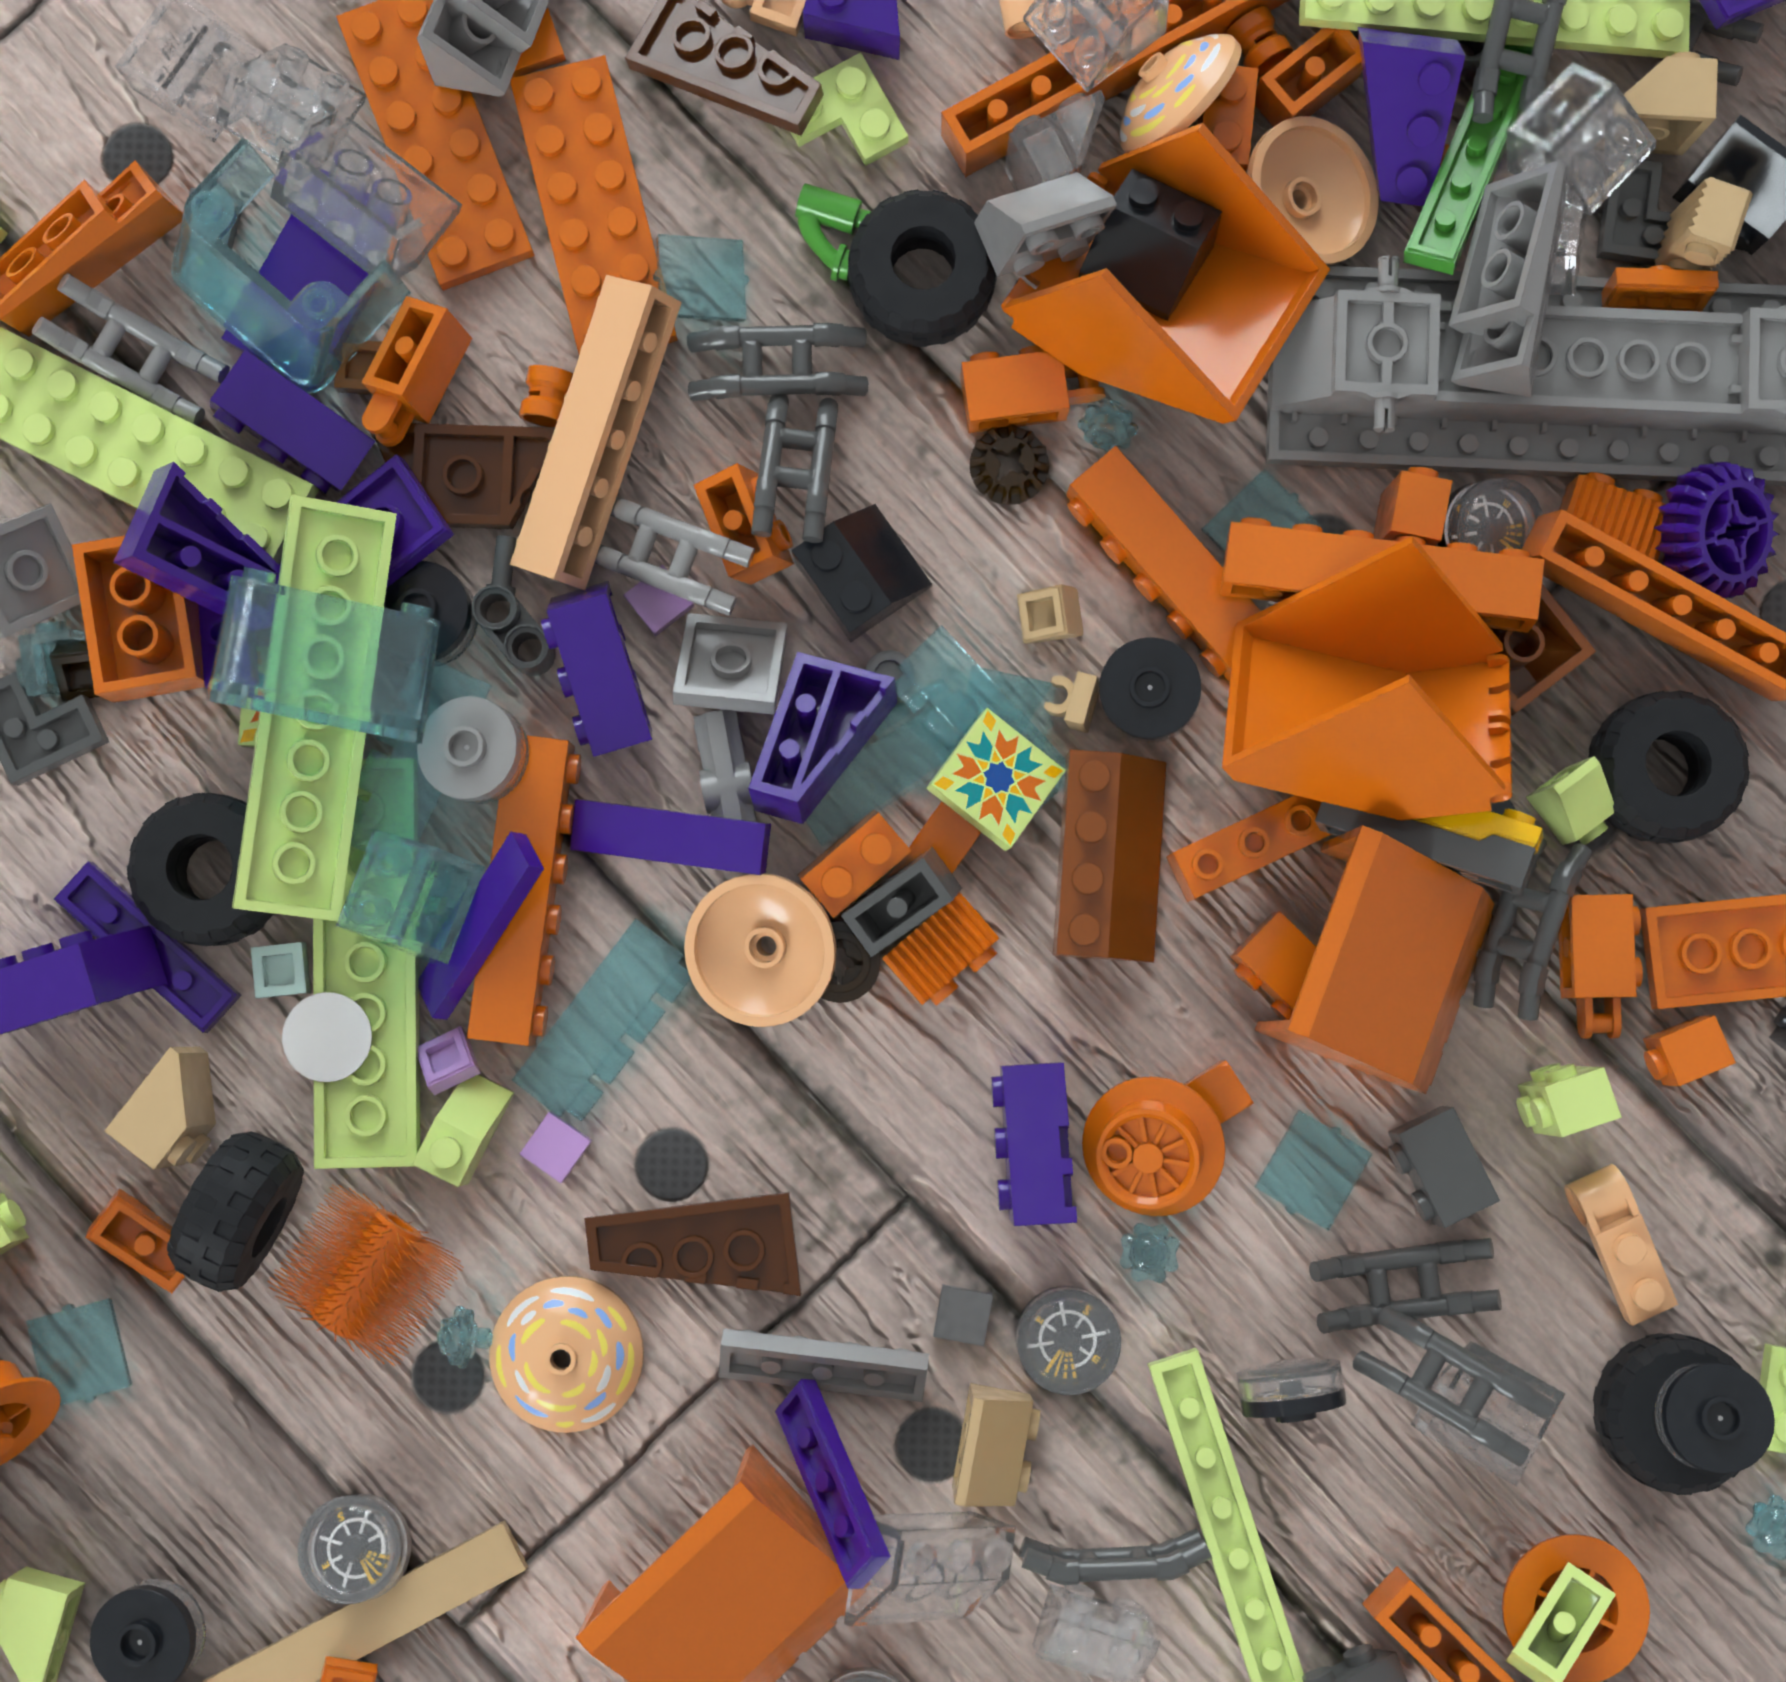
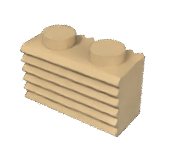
(1704, 226)

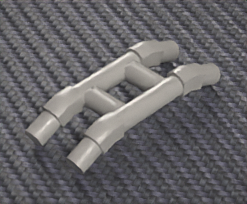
(118, 322)
(690, 540)

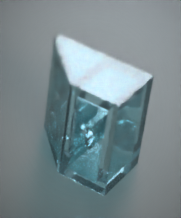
(410, 896)

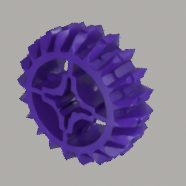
(1718, 528)

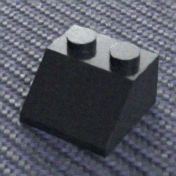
(1753, 162)
(1154, 242)
(861, 571)

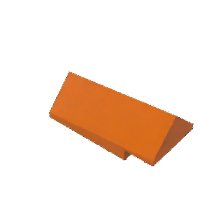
(82, 236)

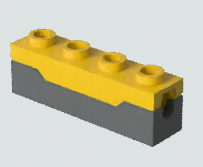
(1475, 845)

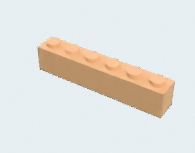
(596, 431)

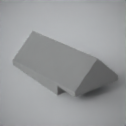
(478, 41)
(1509, 281)

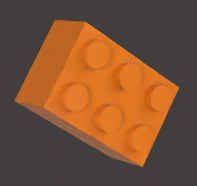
(136, 631)

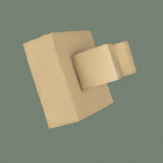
(1079, 703)

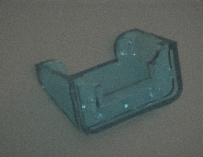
(324, 658)

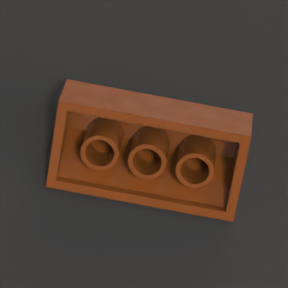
(1109, 856)

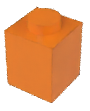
(1687, 1051)

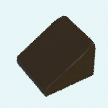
(72, 670)

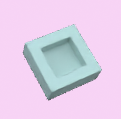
(280, 970)

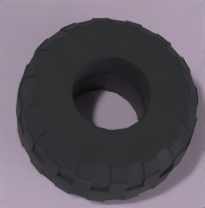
(911, 223)
(1713, 756)
(160, 865)
(235, 1211)
(1626, 1410)

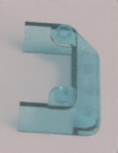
(298, 338)

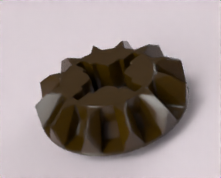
(1015, 486)
(857, 979)

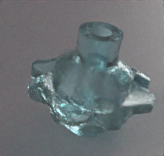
(1108, 425)
(1149, 1252)
(461, 1337)
(1769, 1527)

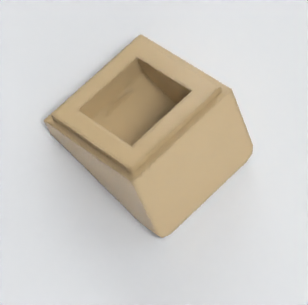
(1050, 614)

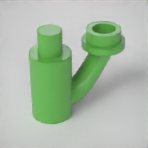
(833, 210)

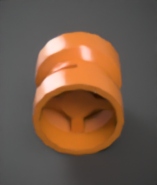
(1259, 40)
(546, 394)

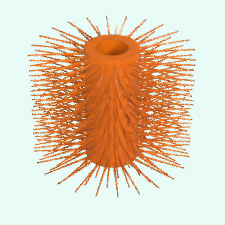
(365, 1274)

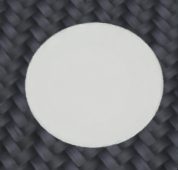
(326, 1037)

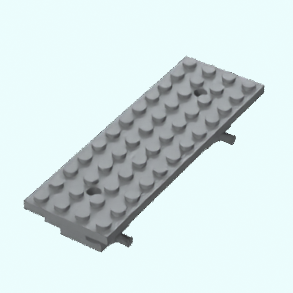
(1609, 396)

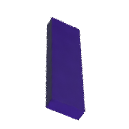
(670, 836)
(108, 910)
(491, 910)
(832, 1484)

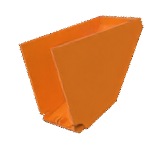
(1225, 323)
(1373, 694)
(1388, 962)
(728, 1595)

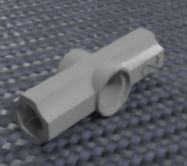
(724, 766)

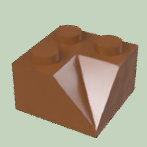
(1544, 653)

